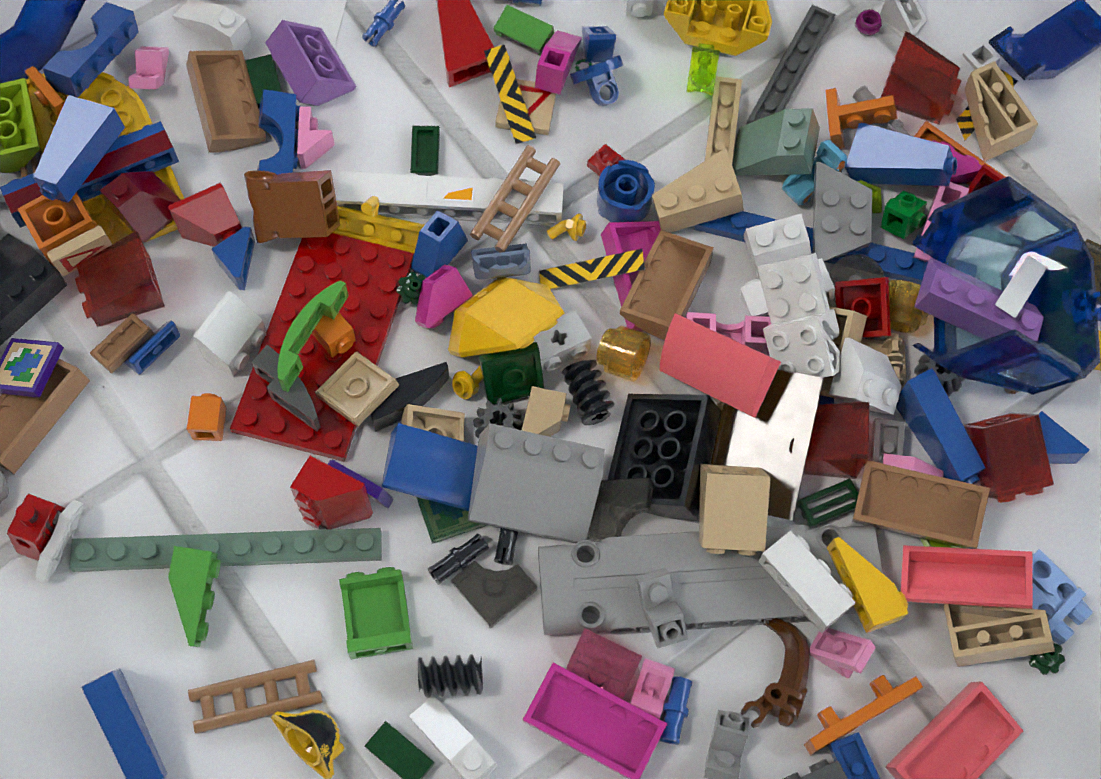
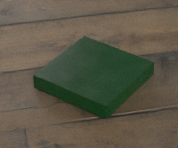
(511, 373)

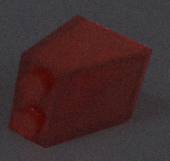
(922, 80)
(119, 282)
(839, 440)
(1013, 455)

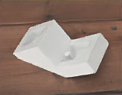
(983, 54)

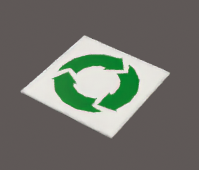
(579, 63)

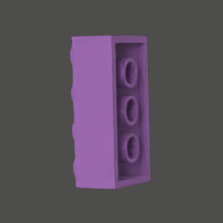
(971, 304)

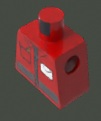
(33, 525)

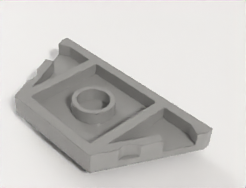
(839, 214)

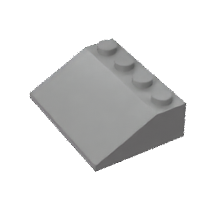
(535, 483)

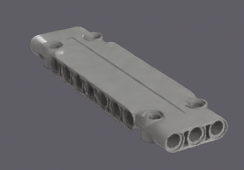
(705, 585)

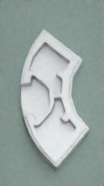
(65, 528)

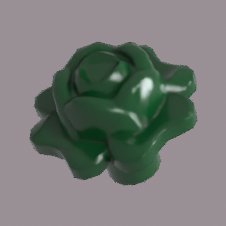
(410, 288)
(1048, 661)

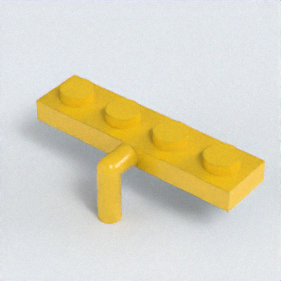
(377, 229)

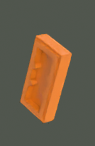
(44, 92)

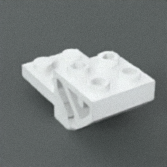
(799, 317)

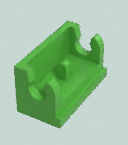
(524, 28)

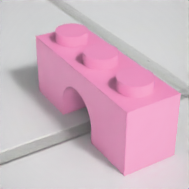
(747, 332)

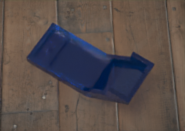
(36, 36)
(1051, 44)

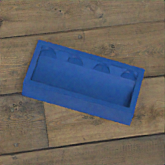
(430, 466)

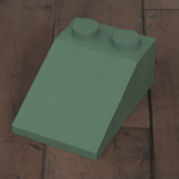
(777, 144)

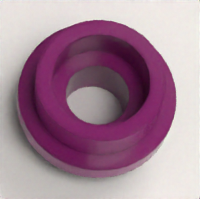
(868, 16)

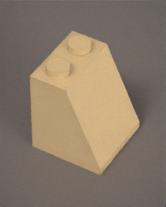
(733, 508)

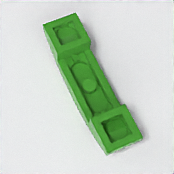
(325, 303)

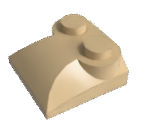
(435, 420)

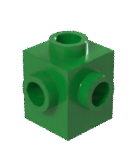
(904, 214)

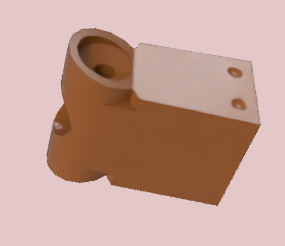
(292, 204)

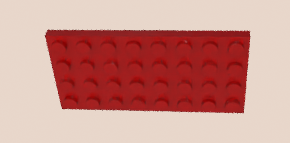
(371, 283)

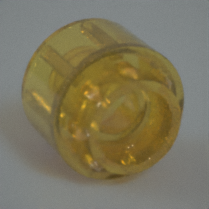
(903, 314)
(624, 352)

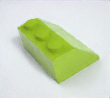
(17, 126)

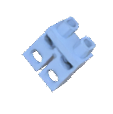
(1057, 596)

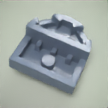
(492, 264)

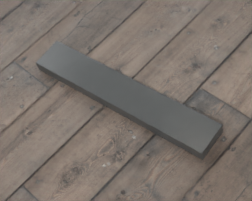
(793, 63)

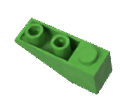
(191, 584)

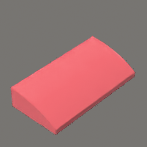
(717, 365)
(967, 576)
(959, 739)

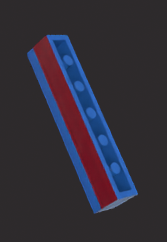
(136, 152)

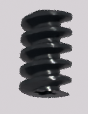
(587, 391)
(450, 676)

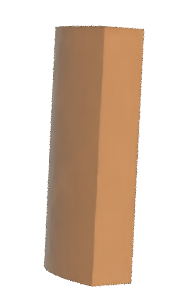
(224, 99)
(667, 284)
(29, 419)
(921, 505)

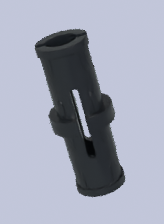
(458, 558)

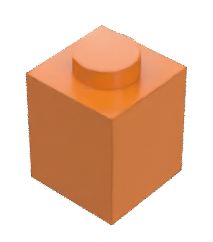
(334, 335)
(206, 417)

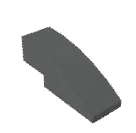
(296, 399)

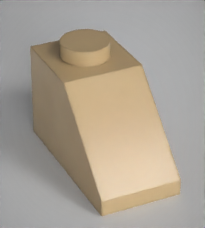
(545, 411)

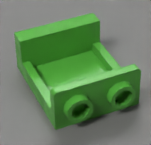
(375, 613)

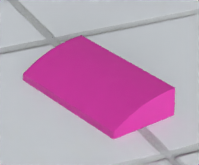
(626, 237)
(594, 722)

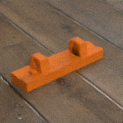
(886, 698)

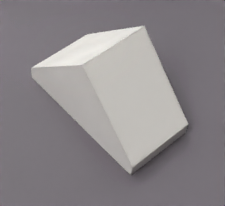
(903, 15)

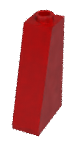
(462, 41)

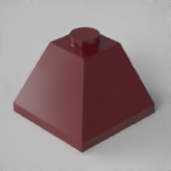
(140, 202)

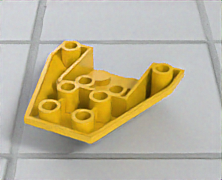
(725, 24)
(503, 317)

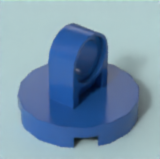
(598, 76)

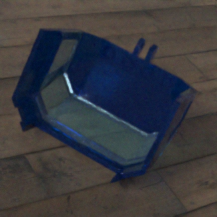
(989, 239)

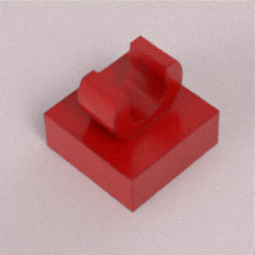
(602, 158)

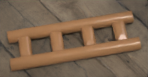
(519, 215)
(237, 688)

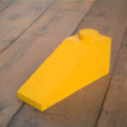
(874, 594)

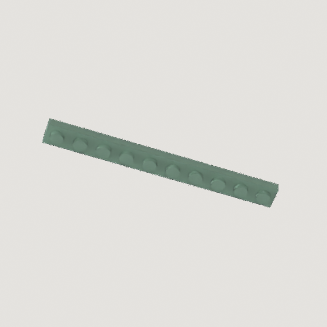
(232, 548)

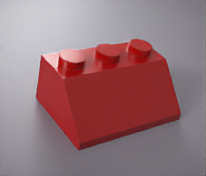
(329, 496)

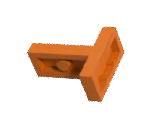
(850, 115)

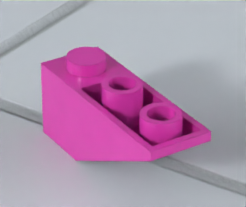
(556, 61)

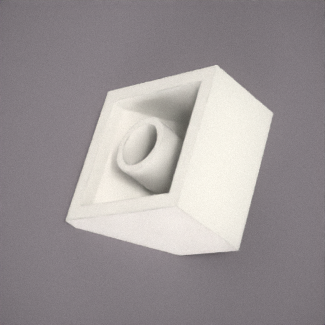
(777, 241)
(230, 334)
(866, 377)

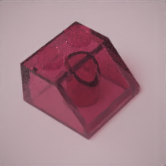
(604, 663)

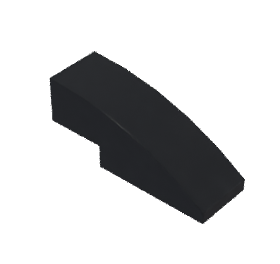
(413, 389)

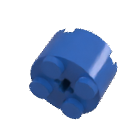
(625, 192)

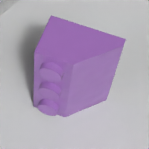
(309, 63)

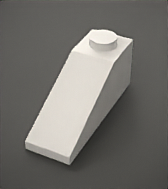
(215, 24)
(453, 740)

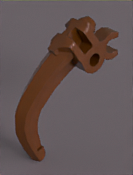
(788, 695)

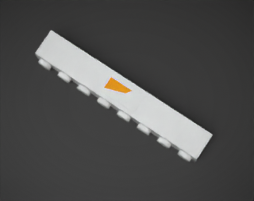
(457, 197)

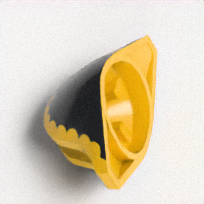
(312, 737)

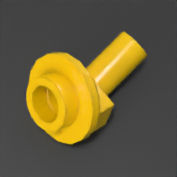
(575, 227)
(466, 385)

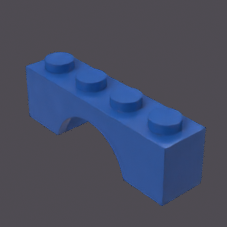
(76, 69)
(278, 118)

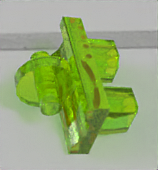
(703, 69)

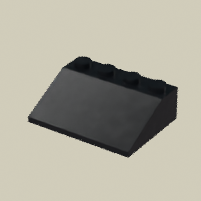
(25, 284)
(667, 442)

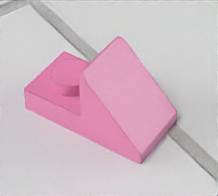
(311, 141)
(842, 651)

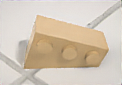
(997, 112)
(699, 195)
(996, 633)

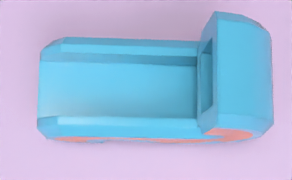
(801, 186)

